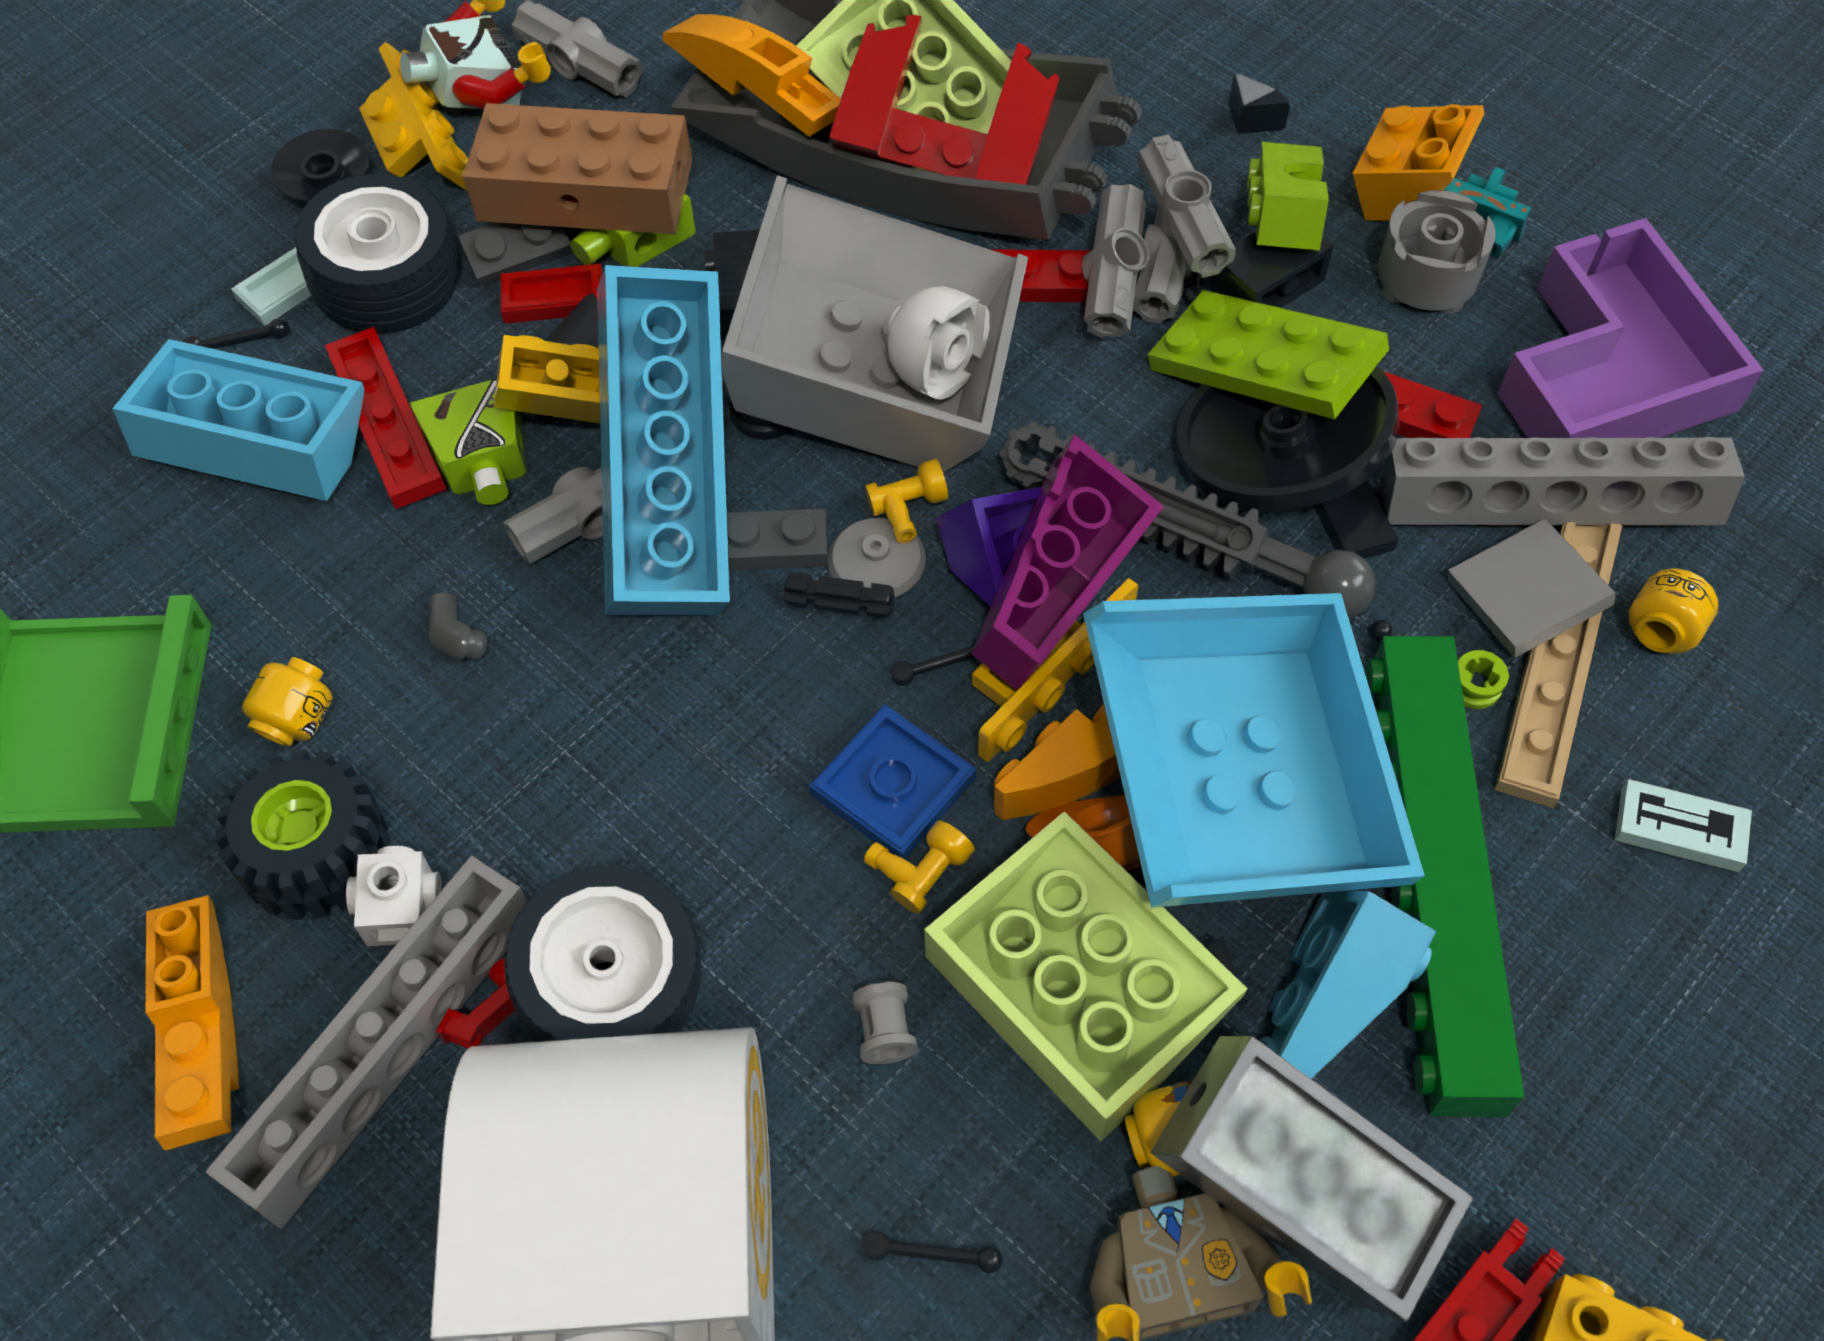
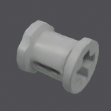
(884, 1023)

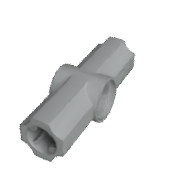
(577, 48)
(1186, 206)
(1115, 261)
(1163, 278)
(560, 518)

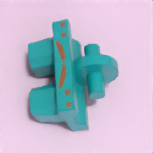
(1497, 203)

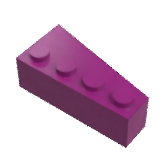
(1068, 550)

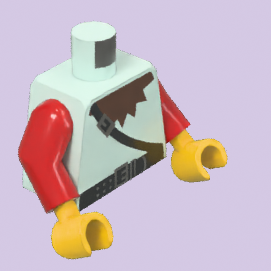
(472, 61)

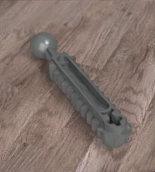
(1207, 528)

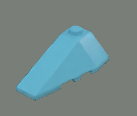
(1351, 967)

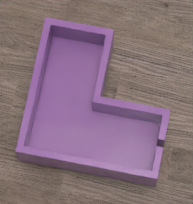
(1639, 350)

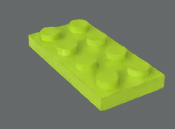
(1269, 353)

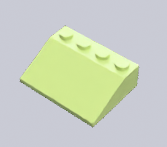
(952, 70)
(1081, 973)

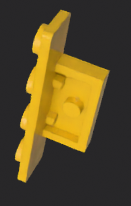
(409, 124)
(1040, 690)

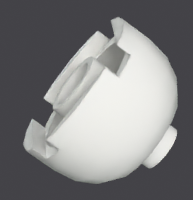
(935, 339)

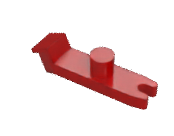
(472, 1028)

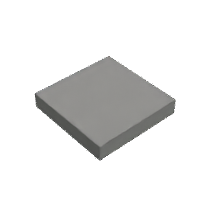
(1530, 587)

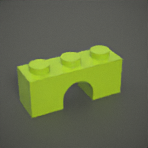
(1287, 196)

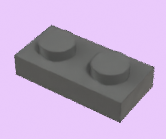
(511, 248)
(777, 539)

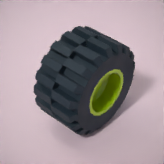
(299, 833)

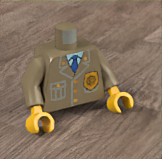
(1184, 1265)

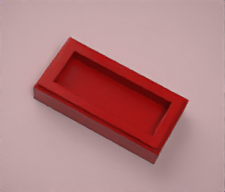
(546, 292)

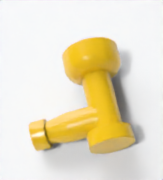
(892, 497)
(912, 882)

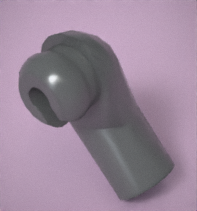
(451, 635)

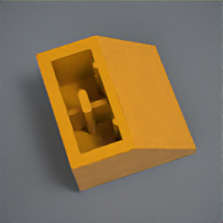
(1413, 154)

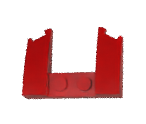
(875, 129)

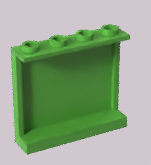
(98, 718)

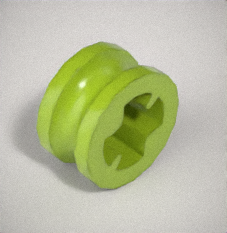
(1488, 665)

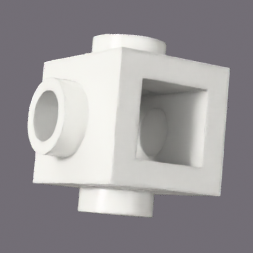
(390, 893)

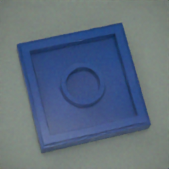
(893, 782)

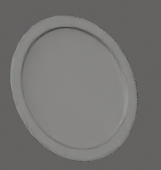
(872, 555)

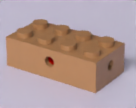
(579, 168)

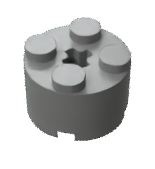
(1435, 251)

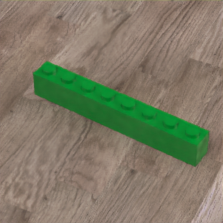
(1463, 994)

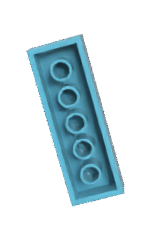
(662, 442)

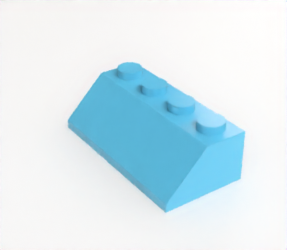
(243, 419)

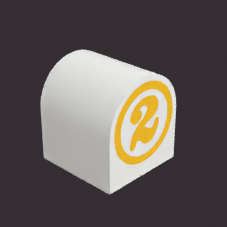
(607, 1192)

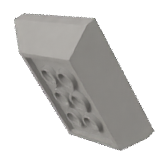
(816, 320)

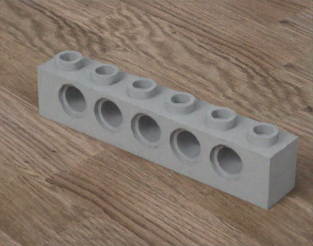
(1561, 481)
(370, 1045)

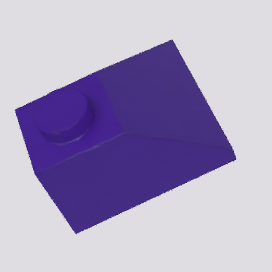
(984, 536)

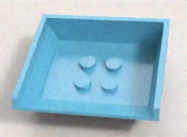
(1249, 748)

